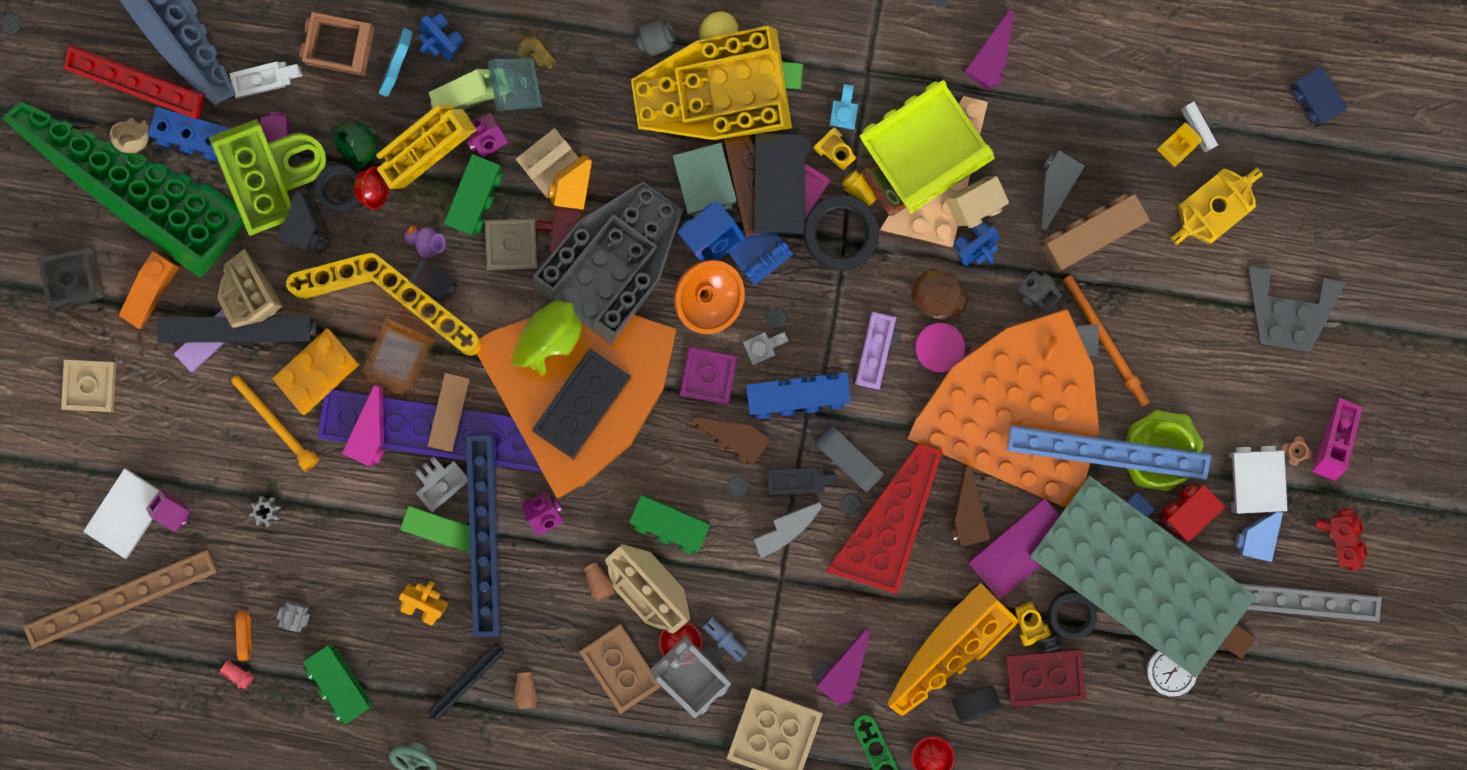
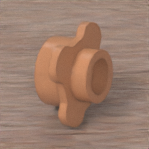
(1304, 451)

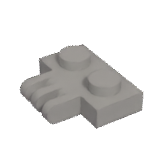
(440, 483)

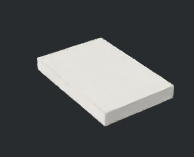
(123, 514)

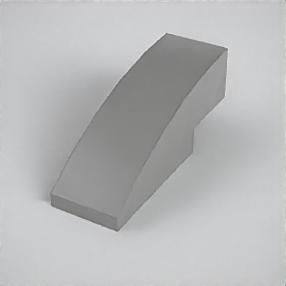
(786, 529)

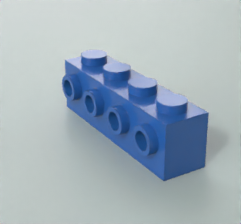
(184, 131)

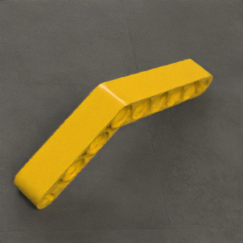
(398, 292)

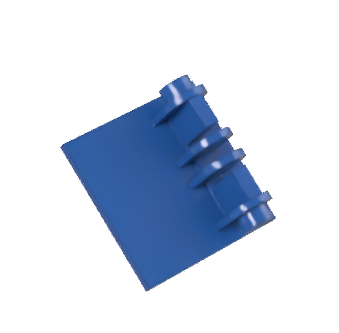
(760, 255)

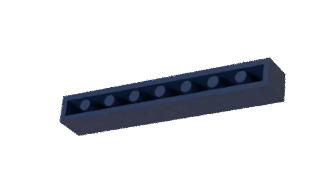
(484, 534)

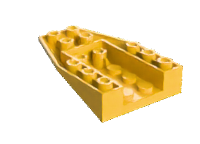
(716, 88)

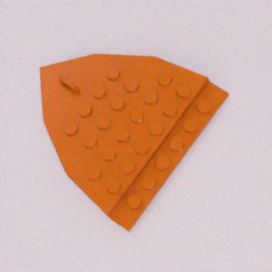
(640, 351)
(1020, 377)

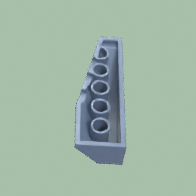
(183, 43)

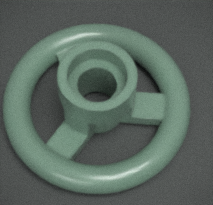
(414, 756)

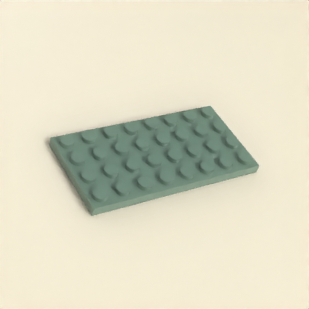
(1143, 576)

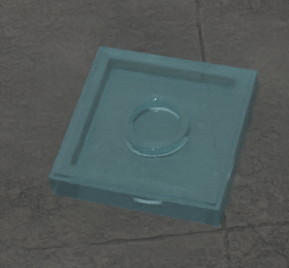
(515, 84)

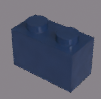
(1317, 97)

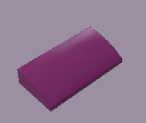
(1007, 557)

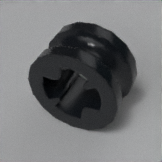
(1050, 643)

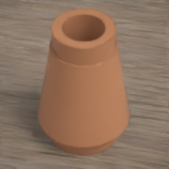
(598, 582)
(525, 692)

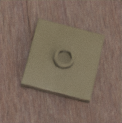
(511, 244)

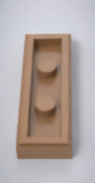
(449, 412)

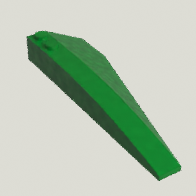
(166, 208)

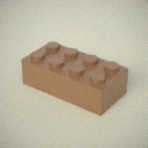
(1089, 236)

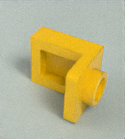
(1180, 144)

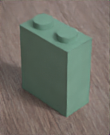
(704, 178)

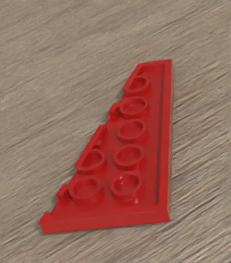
(884, 538)

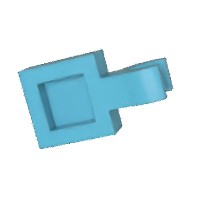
(844, 112)

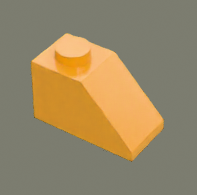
(571, 184)

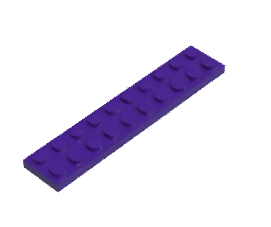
(410, 425)

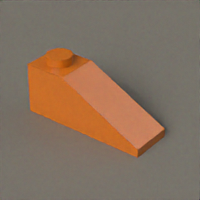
(148, 288)

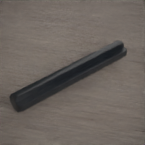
(466, 681)

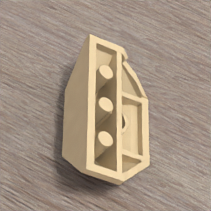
(246, 292)
(648, 588)

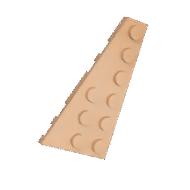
(935, 220)

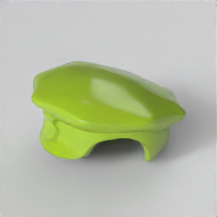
(547, 333)
(1163, 430)

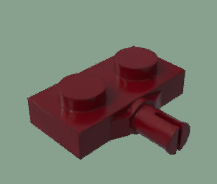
(561, 225)

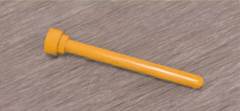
(305, 457)

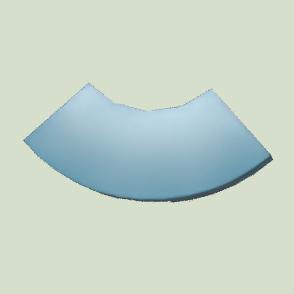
(395, 62)

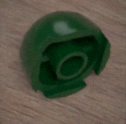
(355, 142)

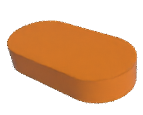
(243, 636)

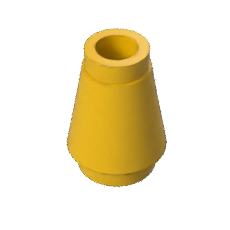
(858, 187)

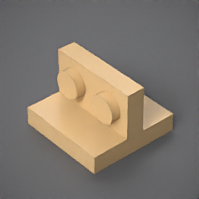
(547, 159)

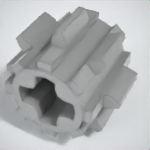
(267, 519)
(293, 616)

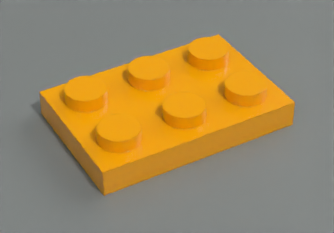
(315, 371)

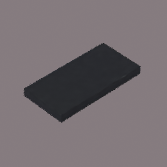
(779, 184)
(581, 404)

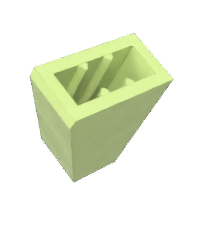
(465, 91)

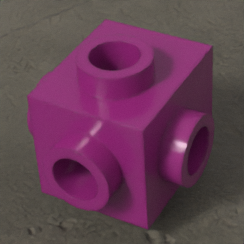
(487, 136)
(543, 513)

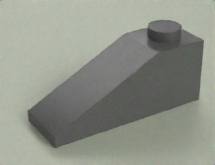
(1056, 184)

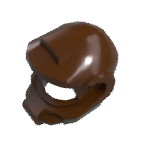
(938, 294)

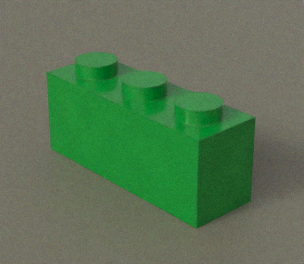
(474, 196)
(669, 524)
(337, 684)

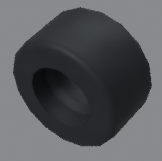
(976, 703)

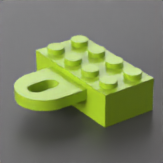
(261, 173)

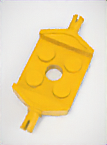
(1197, 212)

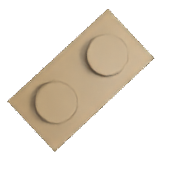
(977, 201)

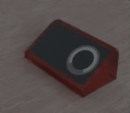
(884, 190)

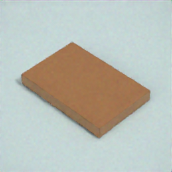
(620, 668)

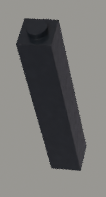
(220, 331)

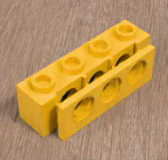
(423, 151)

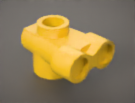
(831, 145)
(1033, 628)

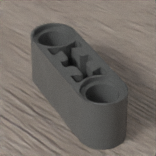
(849, 458)

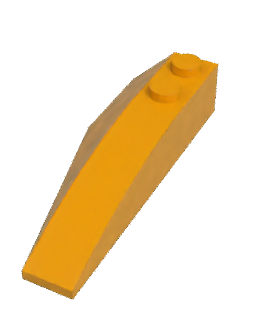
(961, 637)

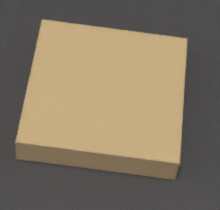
(88, 385)

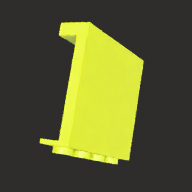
(926, 146)

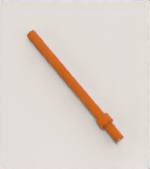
(1131, 382)

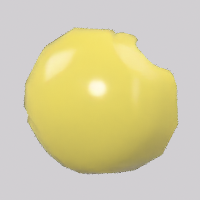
(717, 25)

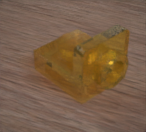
(540, 53)

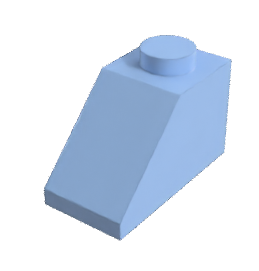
(1260, 537)

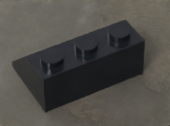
(305, 225)

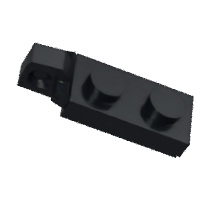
(798, 481)

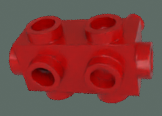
(1346, 531)

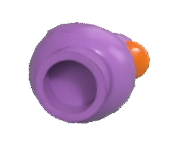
(426, 240)

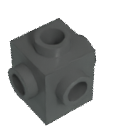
(1036, 288)

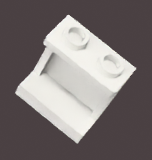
(1258, 480)

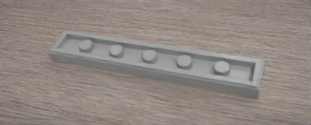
(1315, 602)

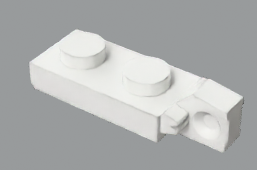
(263, 78)

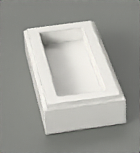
(1197, 122)

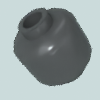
(656, 37)

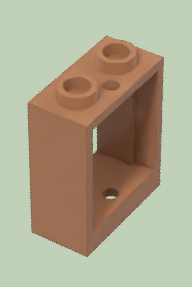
(362, 49)

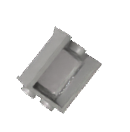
(690, 677)

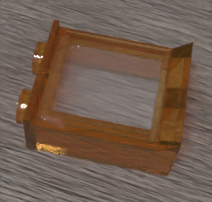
(397, 357)

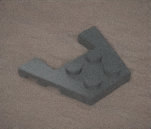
(1289, 321)

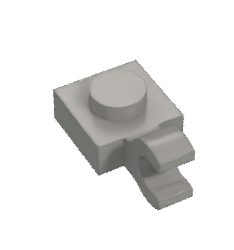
(762, 347)

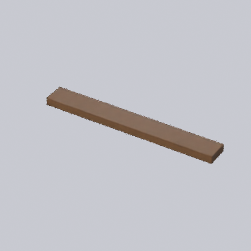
(120, 599)

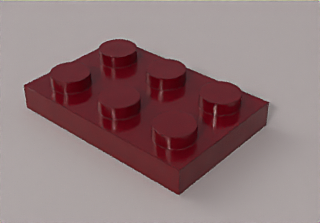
(1045, 677)

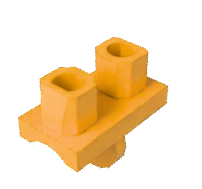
(424, 599)

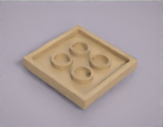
(774, 733)

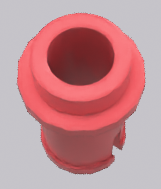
(236, 674)

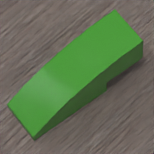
(437, 528)

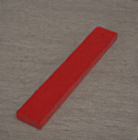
(134, 81)

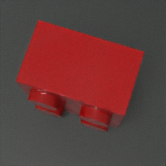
(1190, 511)

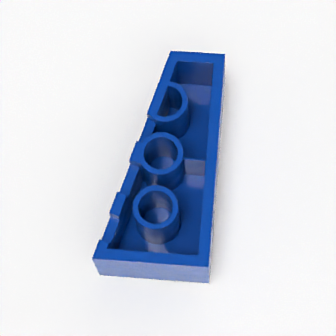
(798, 394)

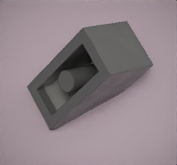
(1089, 335)

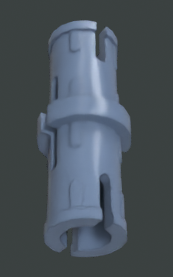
(725, 639)

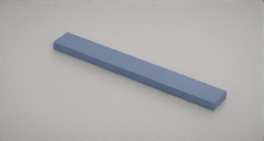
(1108, 452)

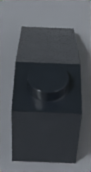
(433, 280)

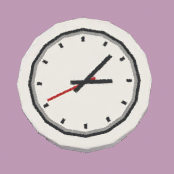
(1168, 676)

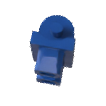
(435, 40)
(980, 248)

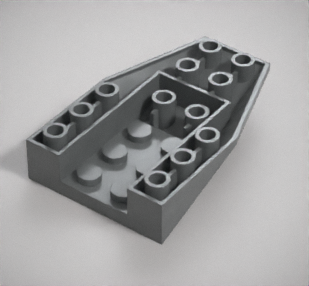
(612, 260)

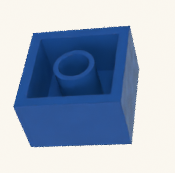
(711, 233)

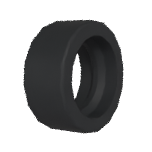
(320, 186)
(1078, 633)

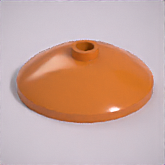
(719, 304)

